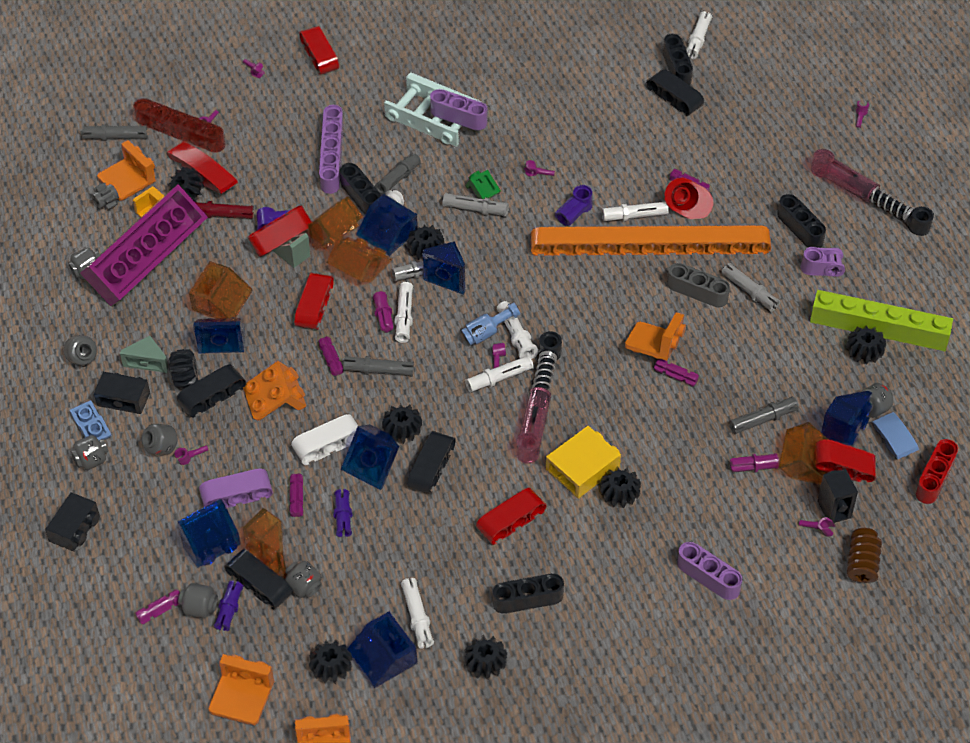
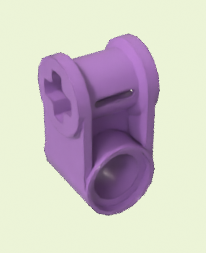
(822, 261)

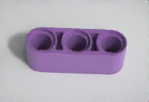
(458, 109)
(237, 488)
(715, 580)

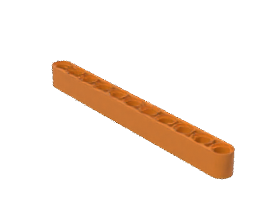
(650, 239)

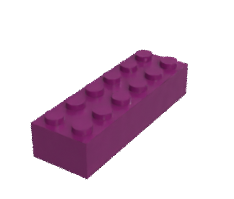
(144, 245)

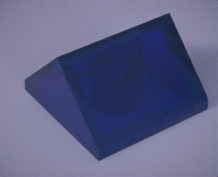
(445, 267)

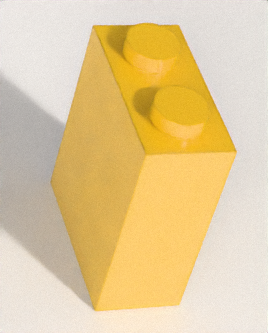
(583, 461)

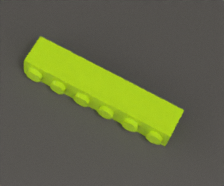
(894, 321)

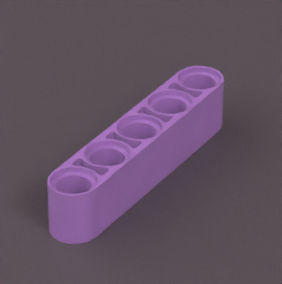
(331, 149)

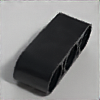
(677, 58)
(675, 91)
(358, 186)
(801, 221)
(211, 389)
(430, 462)
(259, 578)
(536, 585)

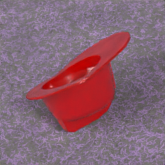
(695, 199)

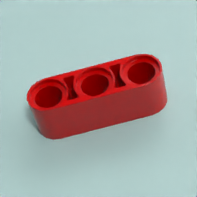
(319, 49)
(279, 230)
(313, 300)
(838, 456)
(936, 471)
(511, 514)

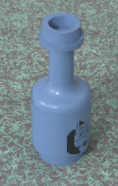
(486, 326)

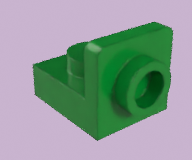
(483, 185)

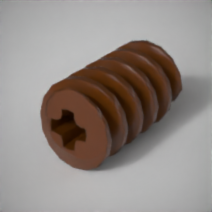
(864, 556)

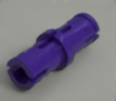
(342, 513)
(228, 606)

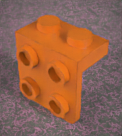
(129, 174)
(656, 340)
(273, 389)
(242, 689)
(323, 730)

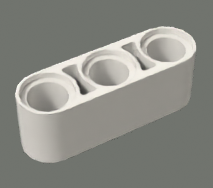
(325, 438)

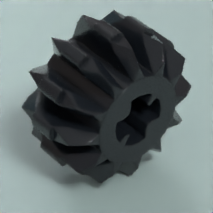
(189, 181)
(422, 239)
(866, 344)
(183, 368)
(402, 423)
(620, 487)
(485, 656)
(330, 661)

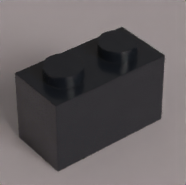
(122, 392)
(837, 495)
(72, 522)

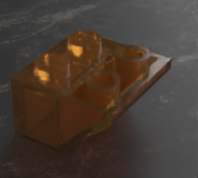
(334, 223)
(358, 259)
(219, 292)
(799, 453)
(266, 541)

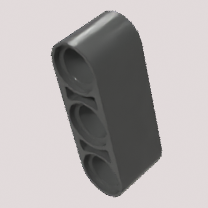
(698, 285)

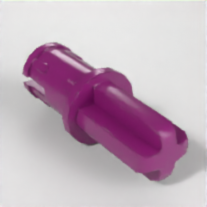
(383, 311)
(754, 463)

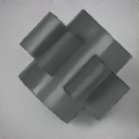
(105, 196)

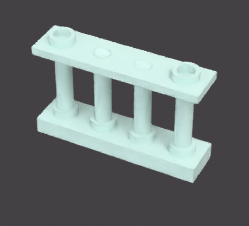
(422, 87)

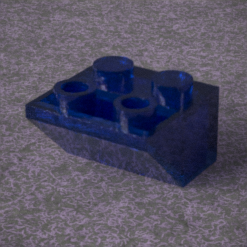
(846, 417)
(383, 650)

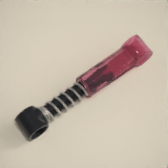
(826, 166)
(538, 399)

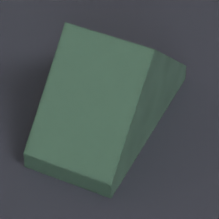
(294, 250)
(144, 355)

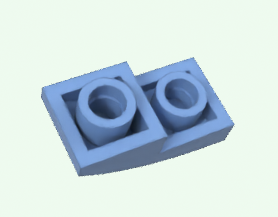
(89, 421)
(896, 435)

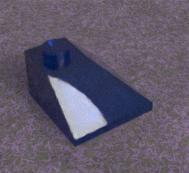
(370, 455)

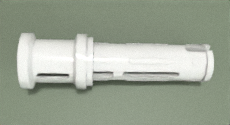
(520, 337)

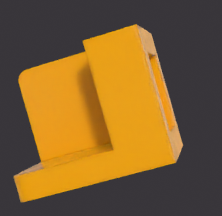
(146, 200)

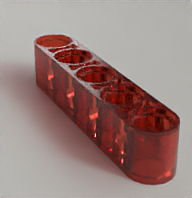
(179, 125)

